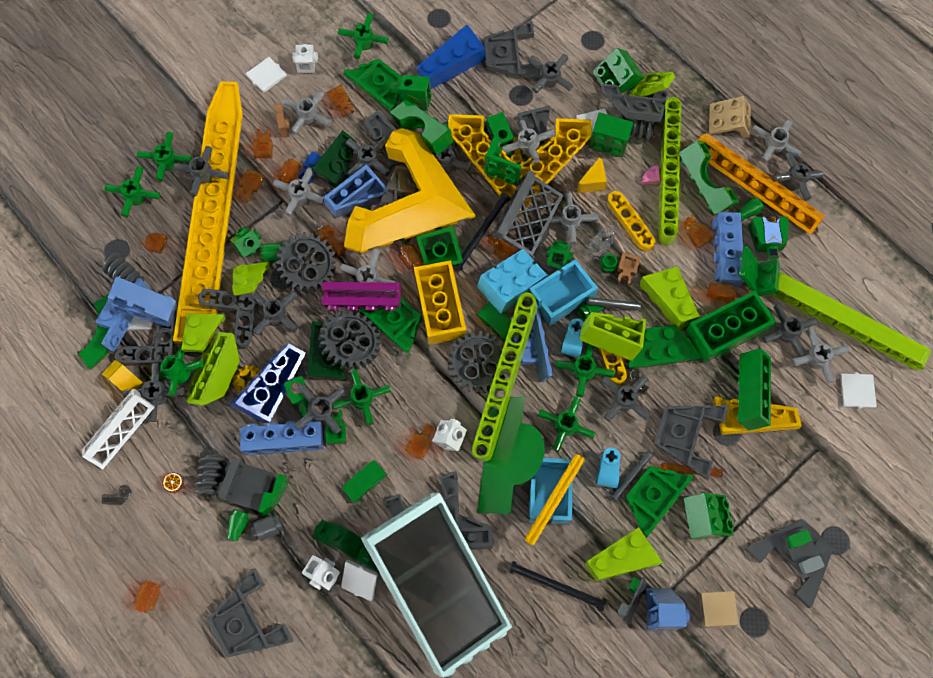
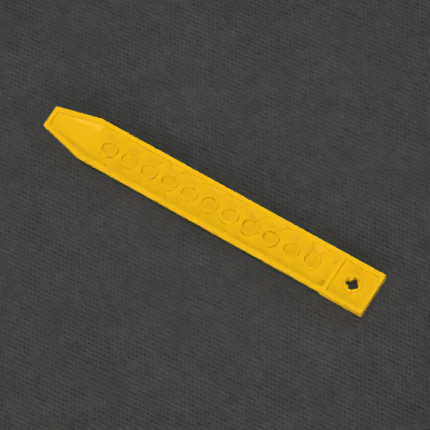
(211, 206)

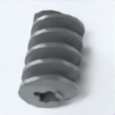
(641, 127)
(117, 266)
(208, 474)

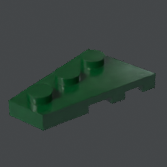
(335, 161)
(317, 364)

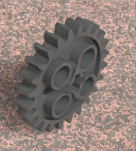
(290, 254)
(358, 354)
(461, 364)

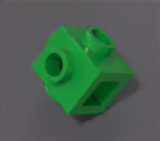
(246, 241)
(559, 254)

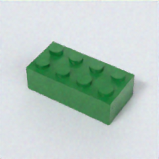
(730, 326)

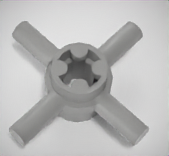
(307, 111)
(528, 141)
(776, 141)
(299, 192)
(575, 220)
(359, 273)
(825, 357)

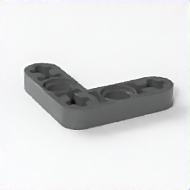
(241, 311)
(154, 351)

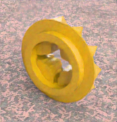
(244, 372)

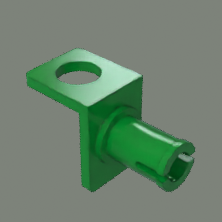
(297, 399)

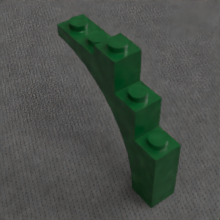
(345, 542)

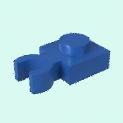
(310, 162)

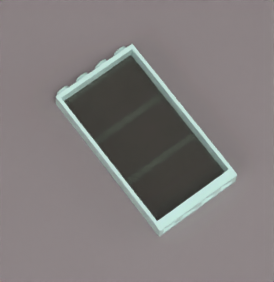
(437, 584)

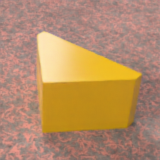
(594, 179)
(122, 377)

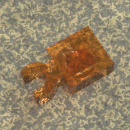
(340, 99)
(263, 146)
(250, 182)

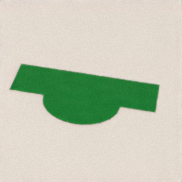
(513, 462)

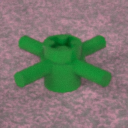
(363, 36)
(164, 156)
(132, 192)
(177, 370)
(581, 374)
(363, 403)
(564, 431)

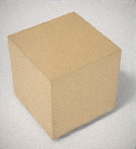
(718, 609)

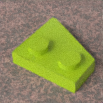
(653, 83)
(248, 277)
(199, 330)

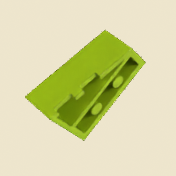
(671, 296)

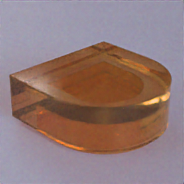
(156, 242)

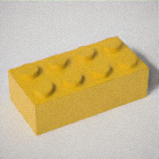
(440, 302)

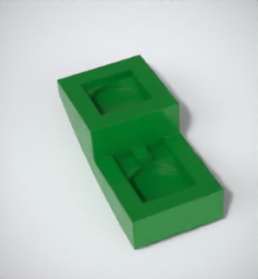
(493, 319)
(364, 480)
(270, 500)

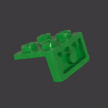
(499, 167)
(758, 276)

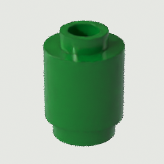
(269, 251)

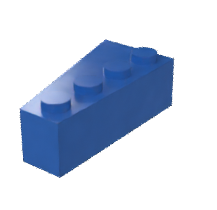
(453, 57)
(267, 388)

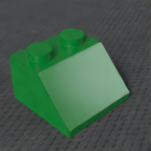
(440, 246)

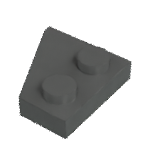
(536, 119)
(476, 534)

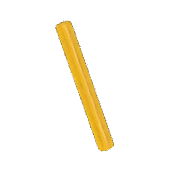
(554, 500)

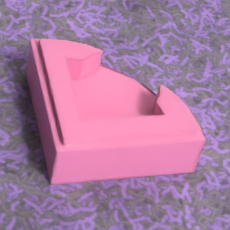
(651, 176)

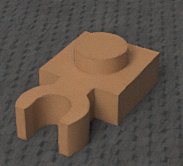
(283, 124)
(628, 266)

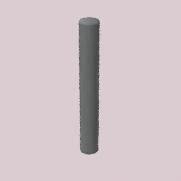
(613, 303)
(631, 476)

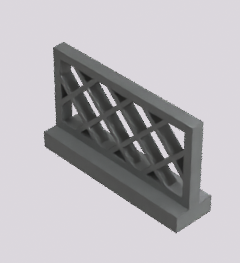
(517, 202)

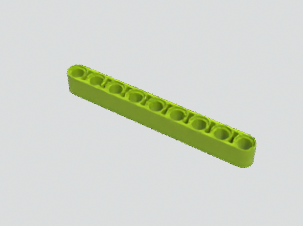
(668, 177)
(852, 322)
(507, 385)

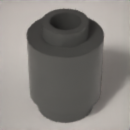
(267, 527)

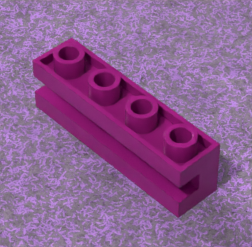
(361, 295)

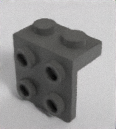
(244, 484)

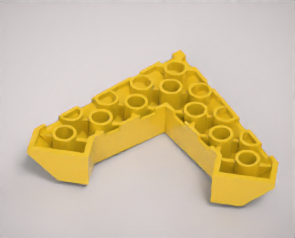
(553, 156)
(433, 206)

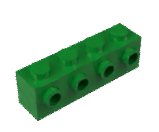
(754, 389)

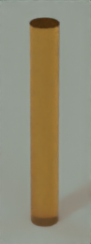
(683, 469)

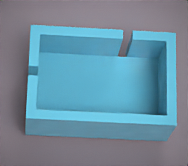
(510, 280)
(563, 296)
(542, 486)

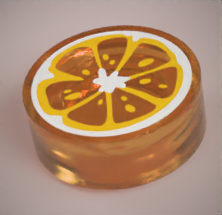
(173, 482)

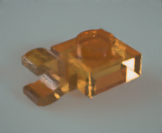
(697, 233)
(502, 248)
(419, 444)

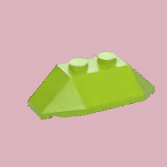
(219, 367)

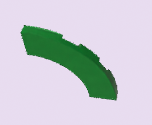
(95, 351)

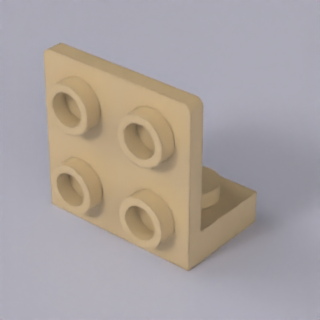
(729, 116)

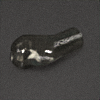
(633, 376)
(118, 499)

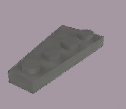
(379, 128)

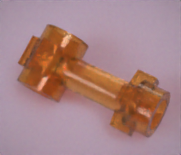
(326, 233)

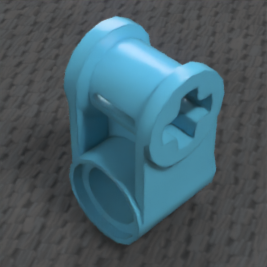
(572, 345)
(609, 471)

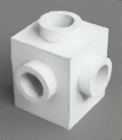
(305, 58)
(449, 435)
(321, 572)

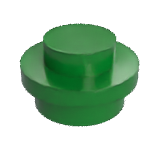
(609, 263)

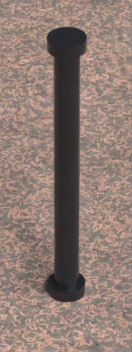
(482, 230)
(558, 586)

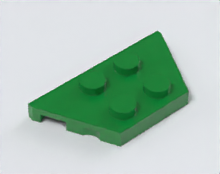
(376, 80)
(397, 325)
(663, 347)
(654, 496)

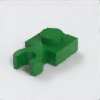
(340, 437)

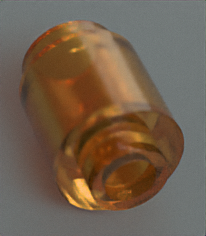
(289, 171)
(410, 256)
(721, 292)
(147, 596)

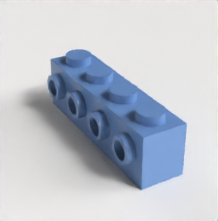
(728, 248)
(281, 438)

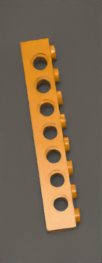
(762, 185)

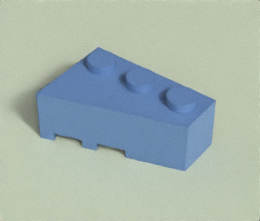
(358, 190)
(141, 302)
(665, 610)

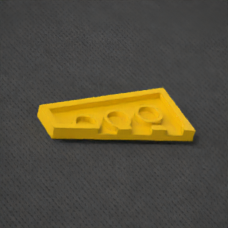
(781, 418)

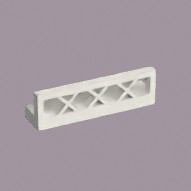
(110, 425)

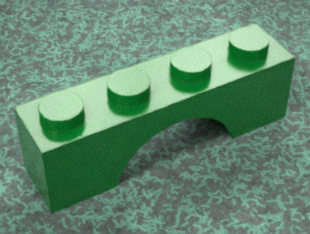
(410, 117)
(696, 160)

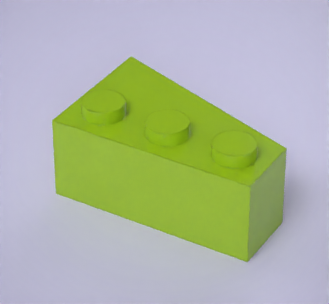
(614, 334)
(624, 557)

